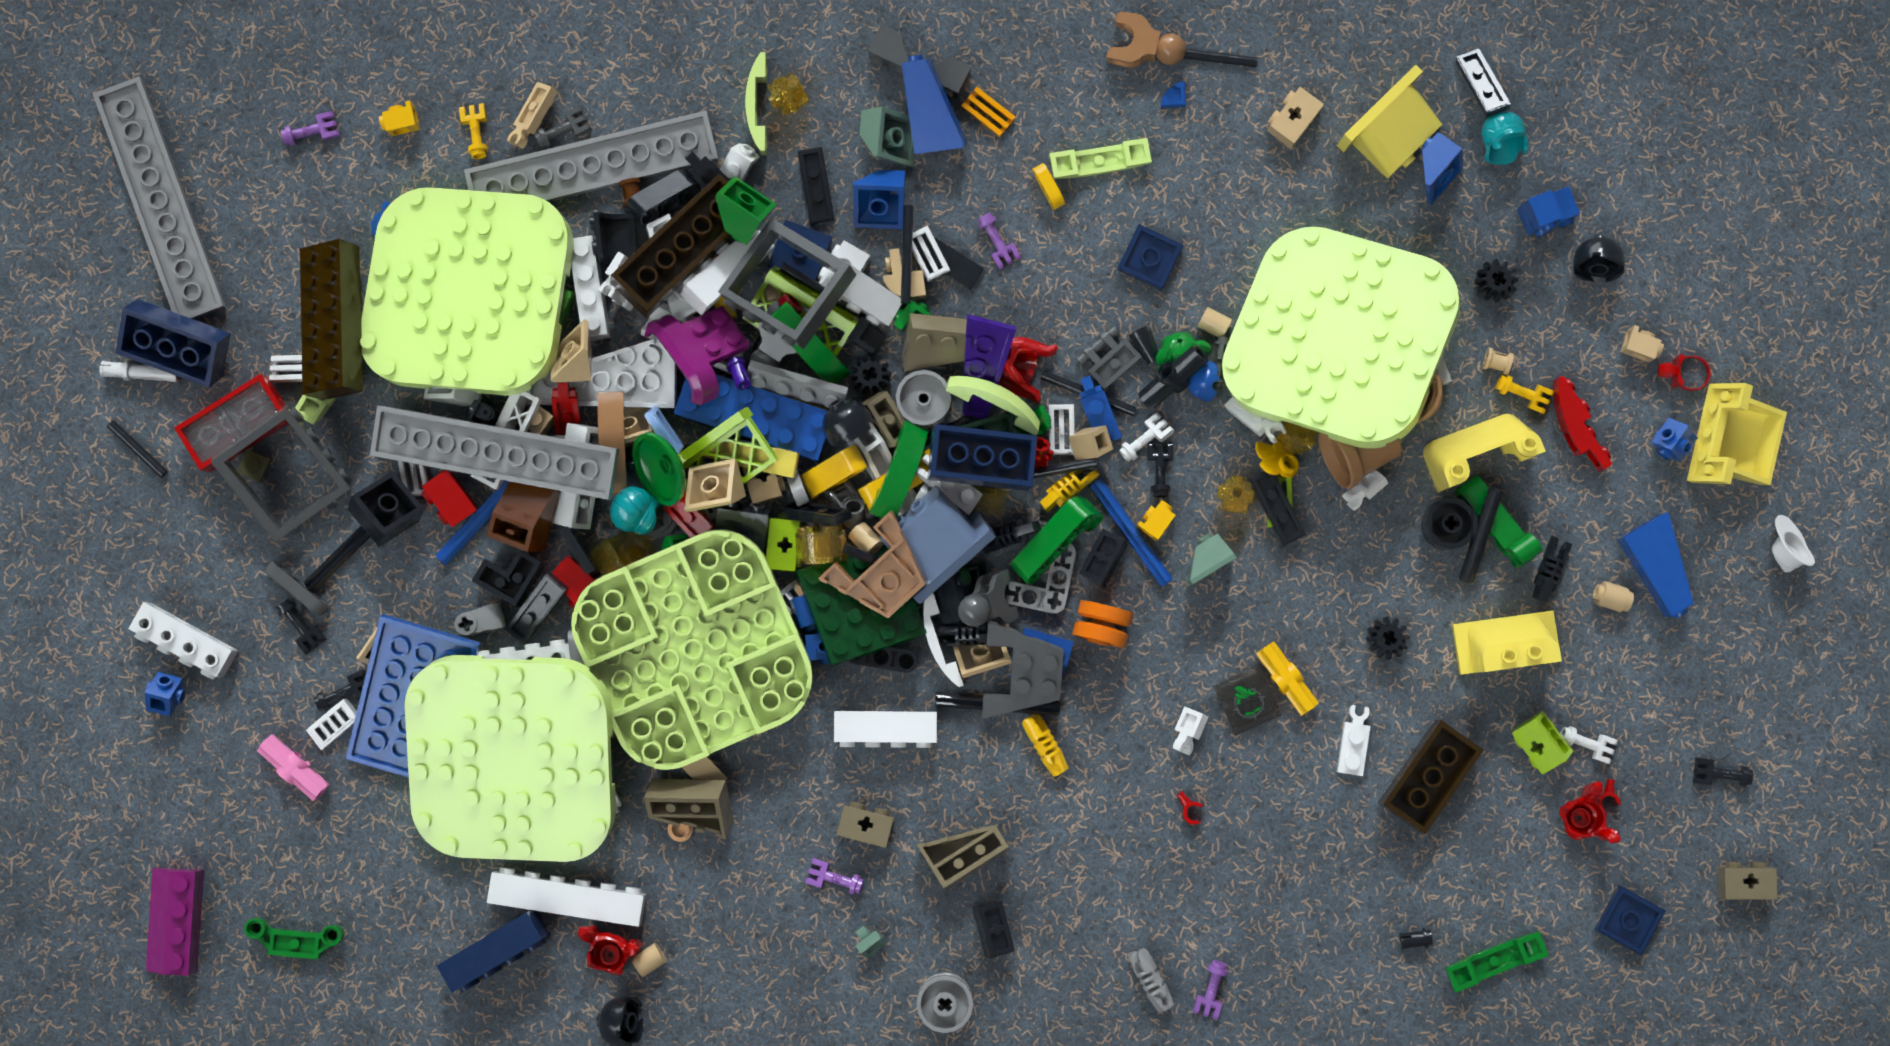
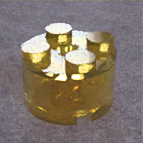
(820, 545)

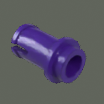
(736, 367)

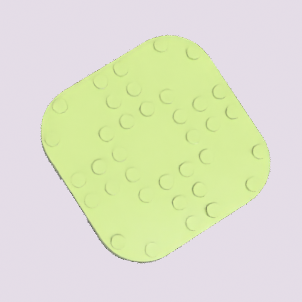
(466, 290)
(1341, 336)
(693, 649)
(510, 758)

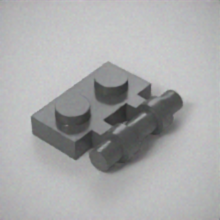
(1112, 364)

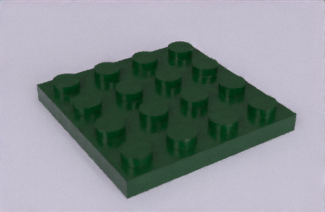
(849, 627)

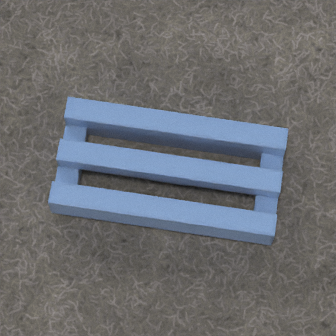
(662, 428)

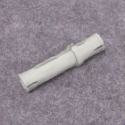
(134, 371)

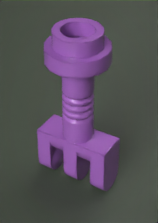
(289, 136)
(1002, 250)
(854, 884)
(1218, 970)

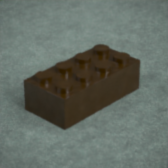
(1430, 776)

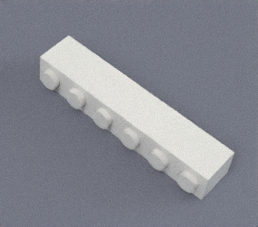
(566, 898)

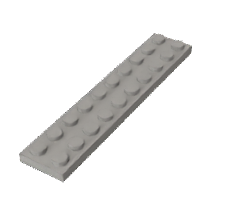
(599, 160)
(159, 199)
(495, 452)

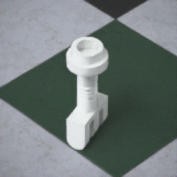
(1155, 430)
(1599, 747)

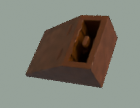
(524, 516)

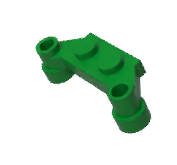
(293, 942)

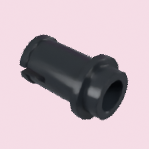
(1416, 939)

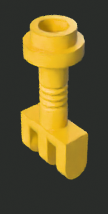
(477, 149)
(1505, 384)

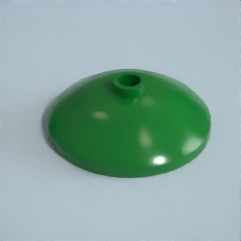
(659, 468)

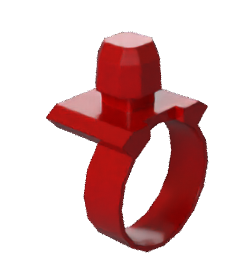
(1669, 370)

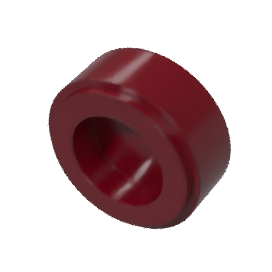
(792, 301)

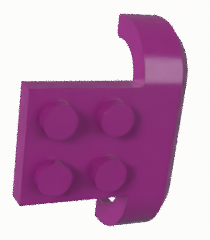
(698, 346)

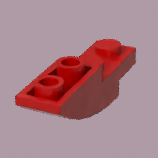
(1571, 416)

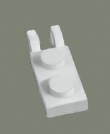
(962, 495)

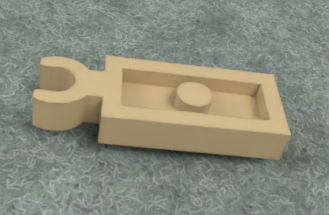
(532, 114)

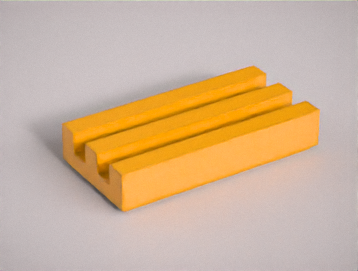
(972, 98)

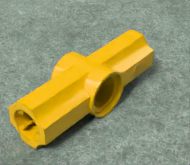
(1287, 678)

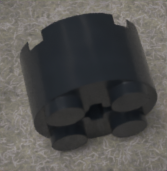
(1459, 514)

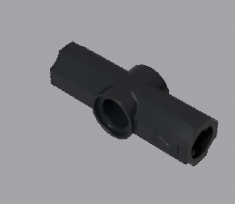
(1173, 377)

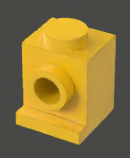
(400, 119)
(1156, 520)

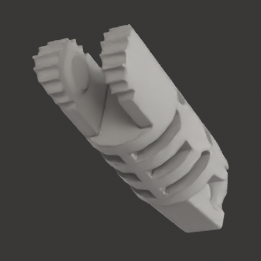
(1151, 980)

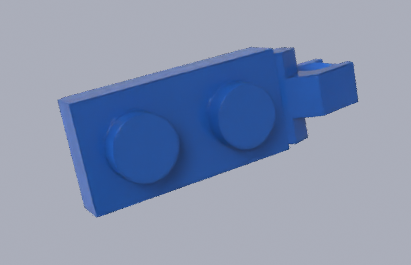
(1098, 408)

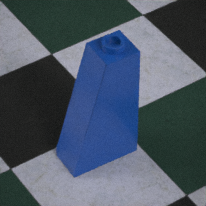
(930, 112)
(1659, 564)

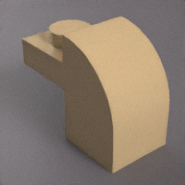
(893, 281)

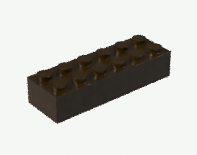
(673, 252)
(331, 320)

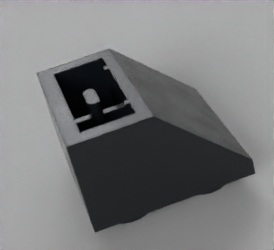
(956, 589)

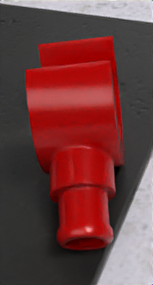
(1609, 790)
(1186, 803)

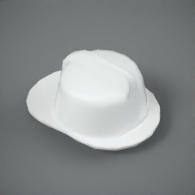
(1790, 547)

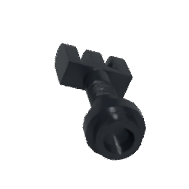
(1160, 489)
(307, 634)
(322, 701)
(1744, 776)

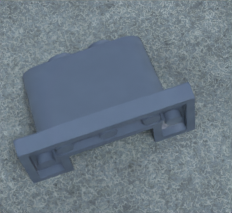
(941, 538)

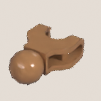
(1146, 44)

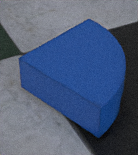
(1175, 96)

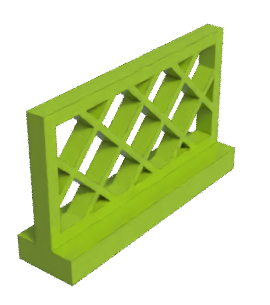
(806, 297)
(723, 433)

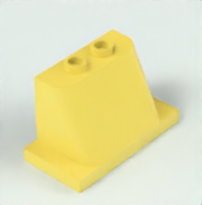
(1394, 127)
(1736, 437)
(1506, 642)

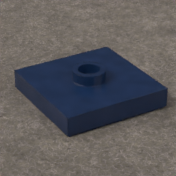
(1150, 257)
(794, 258)
(1630, 920)

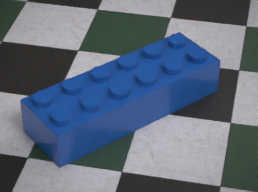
(780, 419)

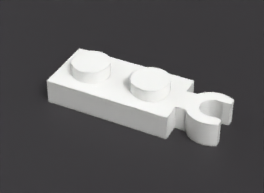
(1255, 423)
(1354, 744)

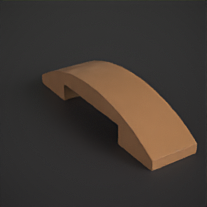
(612, 431)

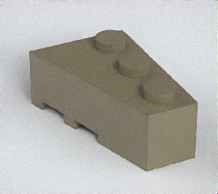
(933, 341)
(691, 803)
(963, 854)

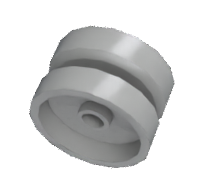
(923, 384)
(941, 1017)

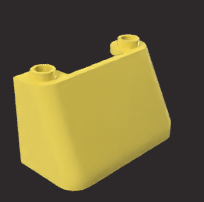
(1448, 454)

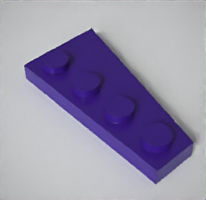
(985, 357)

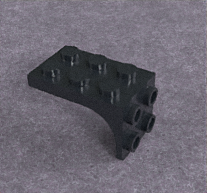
(617, 234)

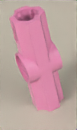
(292, 767)

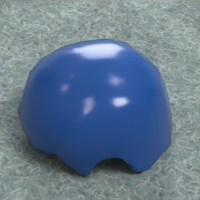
(1202, 381)

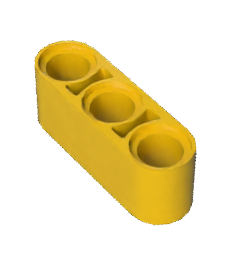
(834, 471)

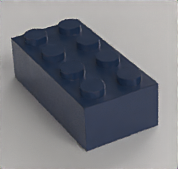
(172, 343)
(982, 457)
(488, 953)

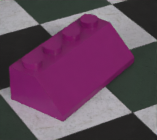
(174, 921)

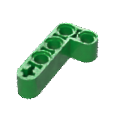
(1508, 536)
(1055, 537)

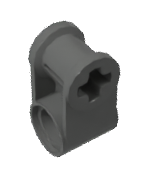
(847, 498)

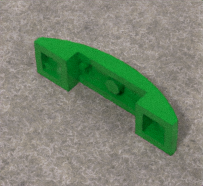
(816, 353)
(900, 471)
(1495, 960)

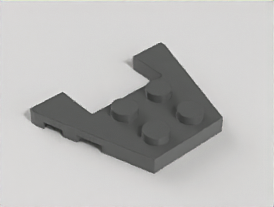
(1034, 676)

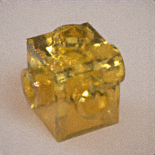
(787, 94)
(1297, 438)
(1228, 502)

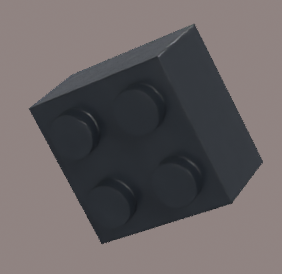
(385, 508)

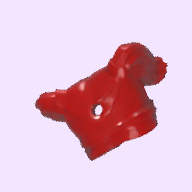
(1021, 366)
(1592, 815)
(602, 944)

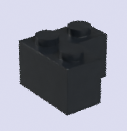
(515, 582)

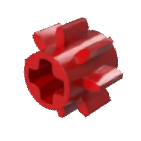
(1043, 453)

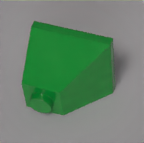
(743, 209)

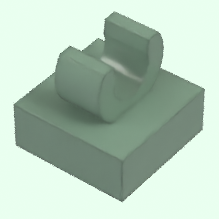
(869, 941)

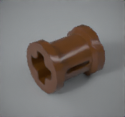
(629, 187)

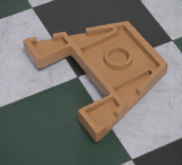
(888, 580)

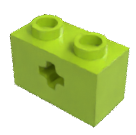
(779, 531)
(1539, 730)

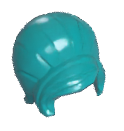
(1504, 138)
(634, 510)

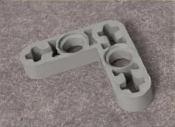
(1044, 593)

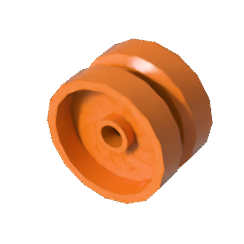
(1102, 624)

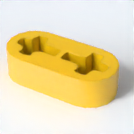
(1048, 186)

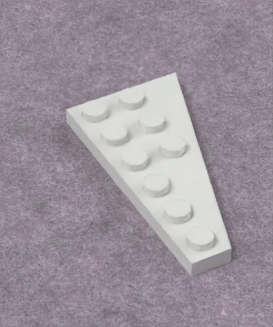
(640, 371)

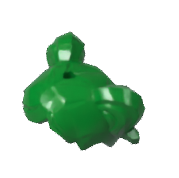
(1172, 349)

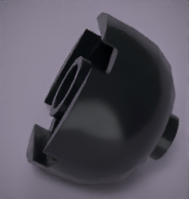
(1599, 258)
(845, 421)
(619, 1026)

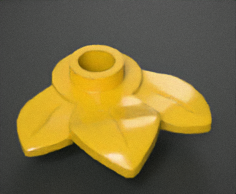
(1276, 460)

